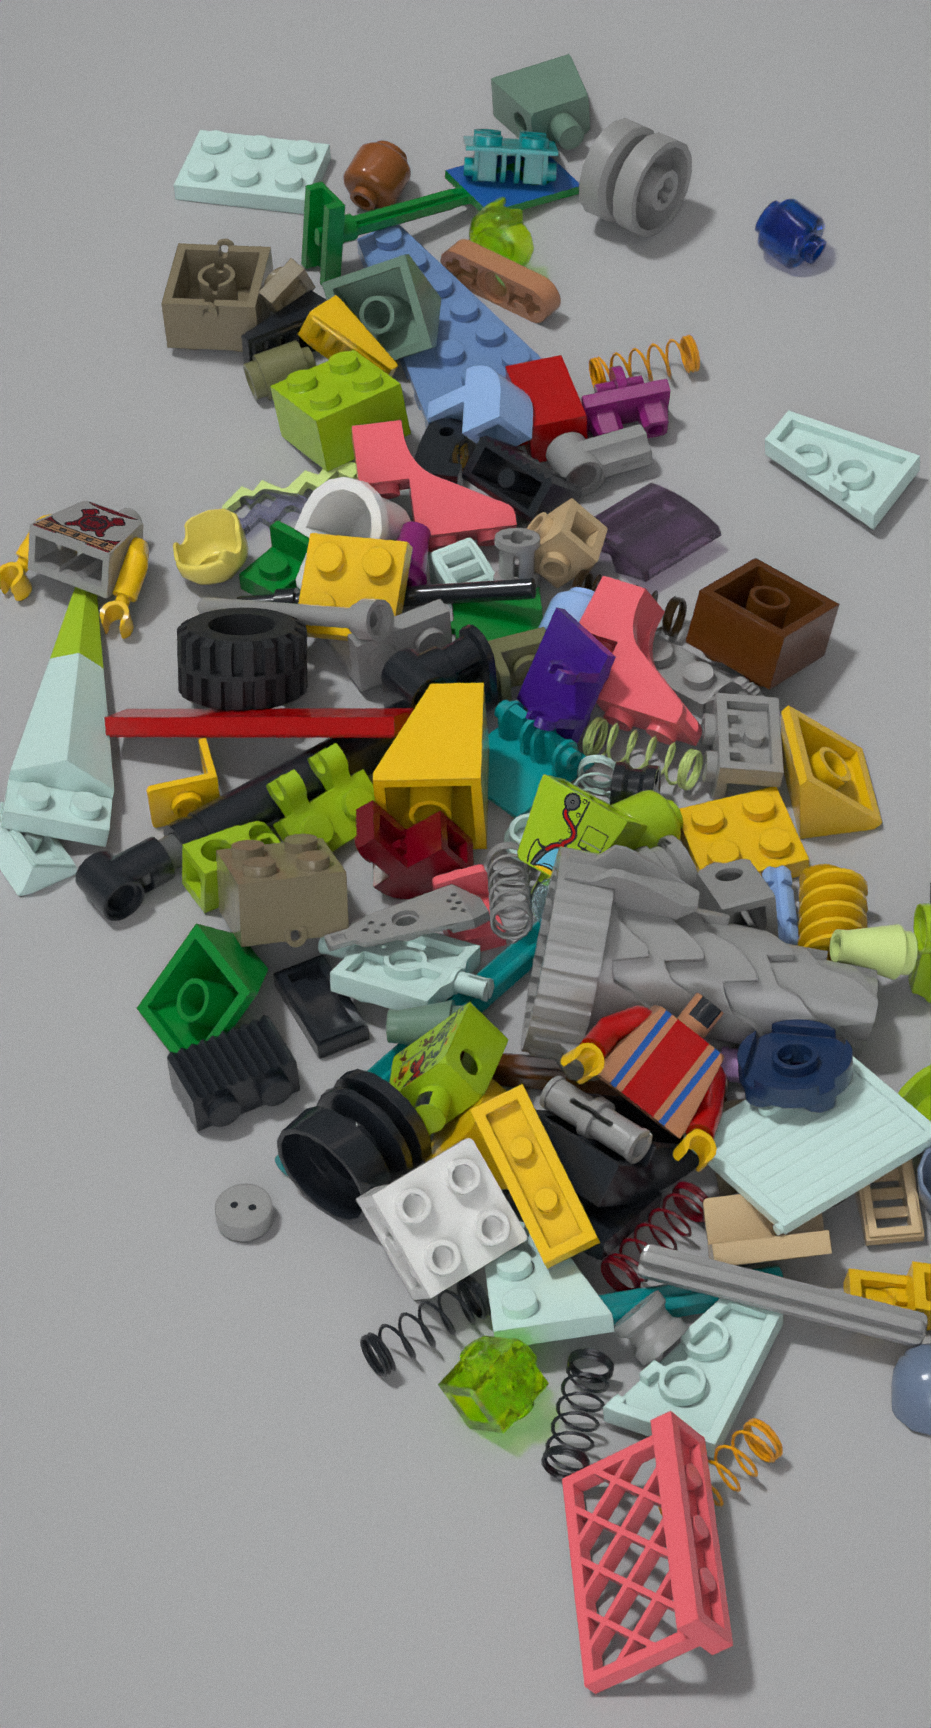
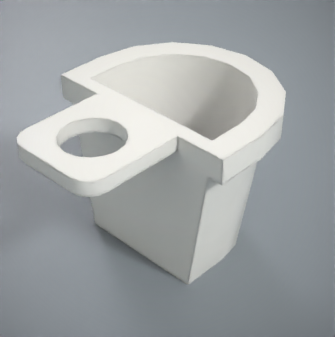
(349, 509)

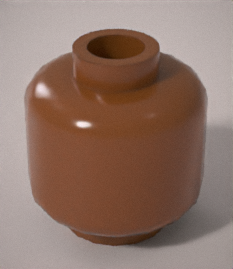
(377, 175)

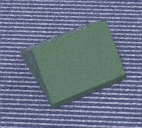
(393, 304)

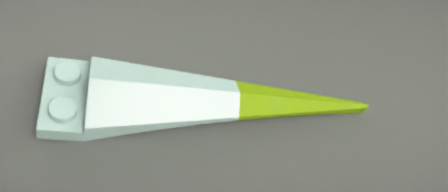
(64, 761)

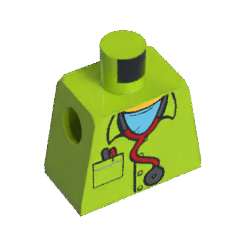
(575, 820)

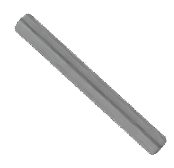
(783, 1295)

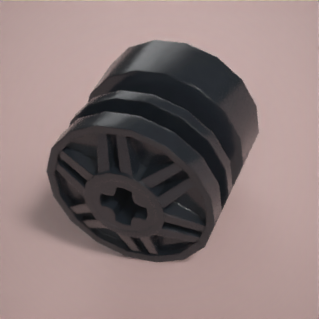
(352, 1142)

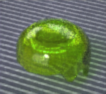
(502, 232)

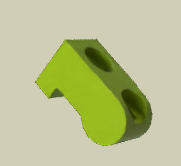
(200, 862)

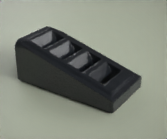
(283, 323)

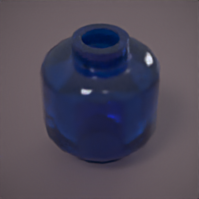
(791, 233)

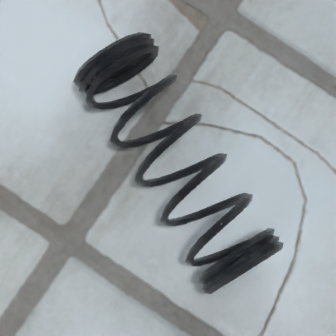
(388, 1364)
(564, 1448)

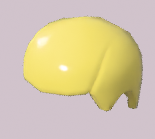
(212, 547)

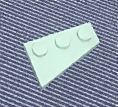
(842, 465)
(542, 1302)
(704, 1375)

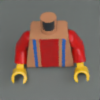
(662, 1069)

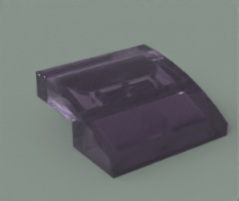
(654, 531)

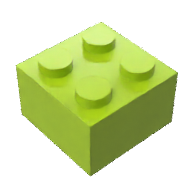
(325, 402)

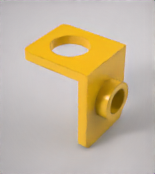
(180, 797)

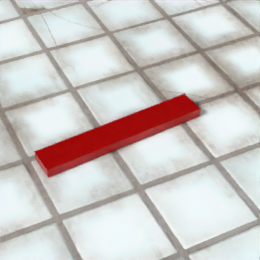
(259, 723)

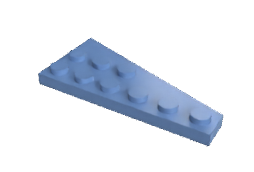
(466, 330)

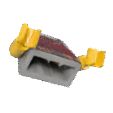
(89, 550)

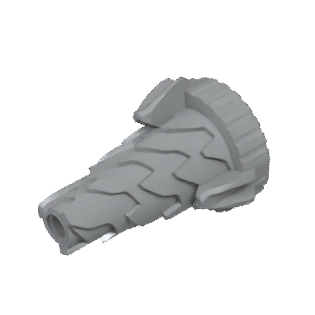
(632, 935)

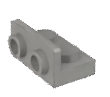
(742, 742)

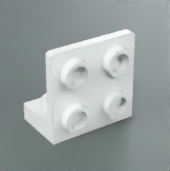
(442, 1220)

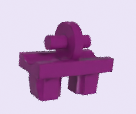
(627, 401)

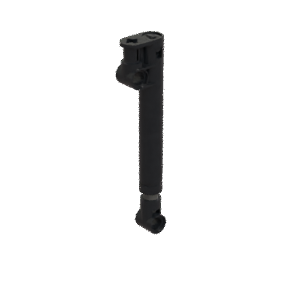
(120, 881)

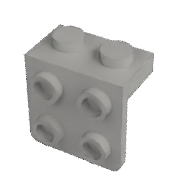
(415, 628)

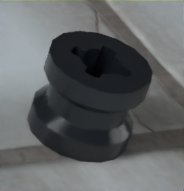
(630, 781)

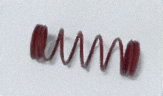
(683, 1207)

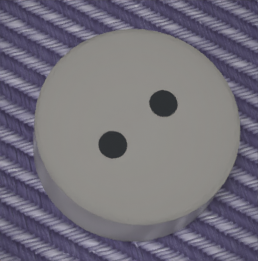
(244, 1212)

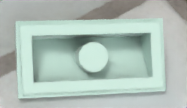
(32, 860)

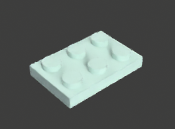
(251, 171)

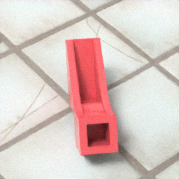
(441, 505)
(636, 693)

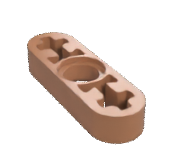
(525, 291)

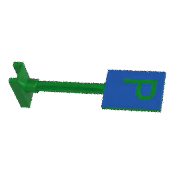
(328, 226)

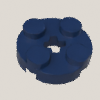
(772, 1080)

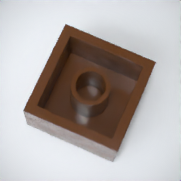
(761, 623)

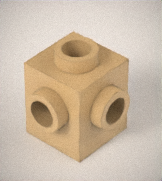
(568, 542)

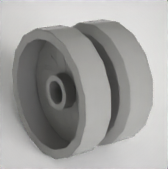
(635, 177)

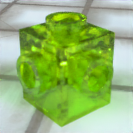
(494, 1383)

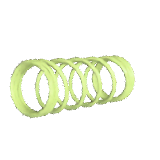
(684, 766)

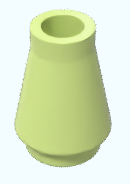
(879, 948)

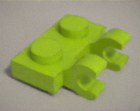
(331, 813)

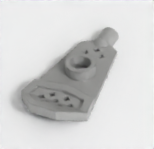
(428, 913)

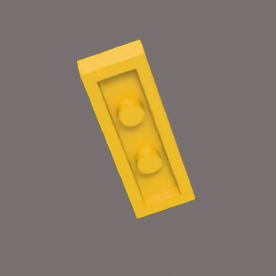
(535, 1176)

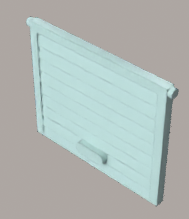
(807, 1161)

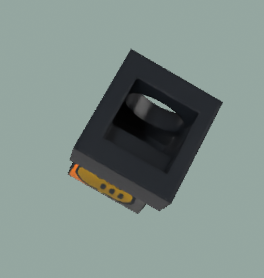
(444, 450)

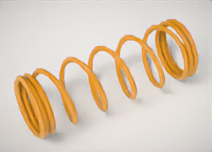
(687, 348)
(756, 1444)

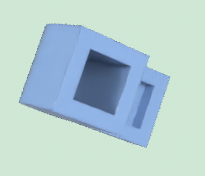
(487, 407)

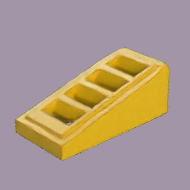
(336, 329)

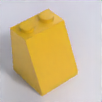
(440, 762)

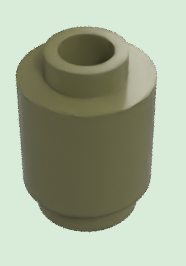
(275, 366)

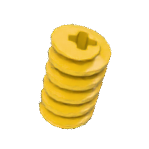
(830, 901)

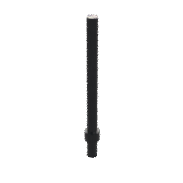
(423, 594)

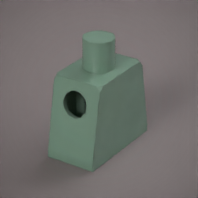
(544, 100)

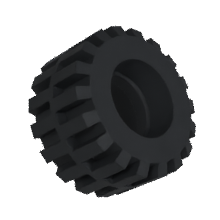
(242, 659)

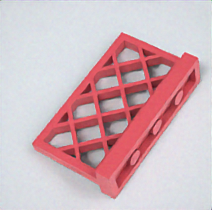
(692, 1551)

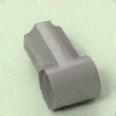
(593, 459)

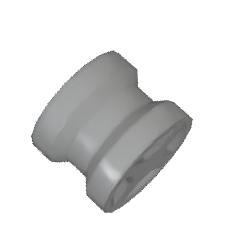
(650, 1327)

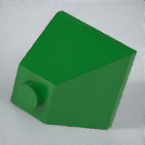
(202, 988)

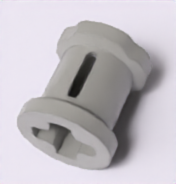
(508, 549)

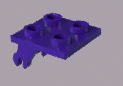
(565, 677)

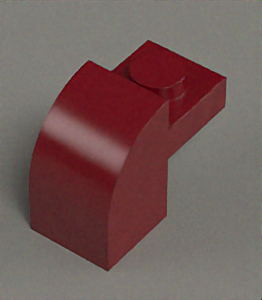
(413, 856)

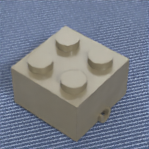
(215, 295)
(281, 889)

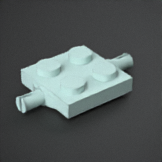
(409, 972)

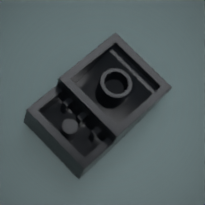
(605, 1175)

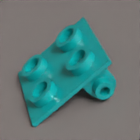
(530, 145)
(522, 756)

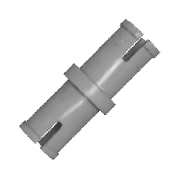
(596, 1119)

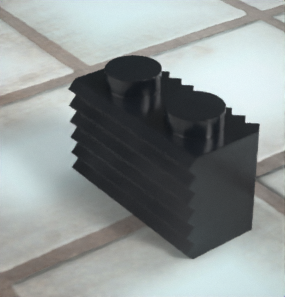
(517, 479)
(233, 1074)

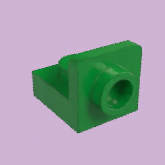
(279, 564)

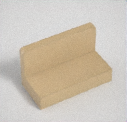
(745, 1236)

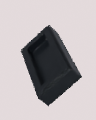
(324, 1016)

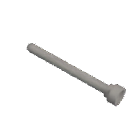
(365, 619)

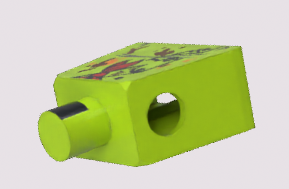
(434, 1076)

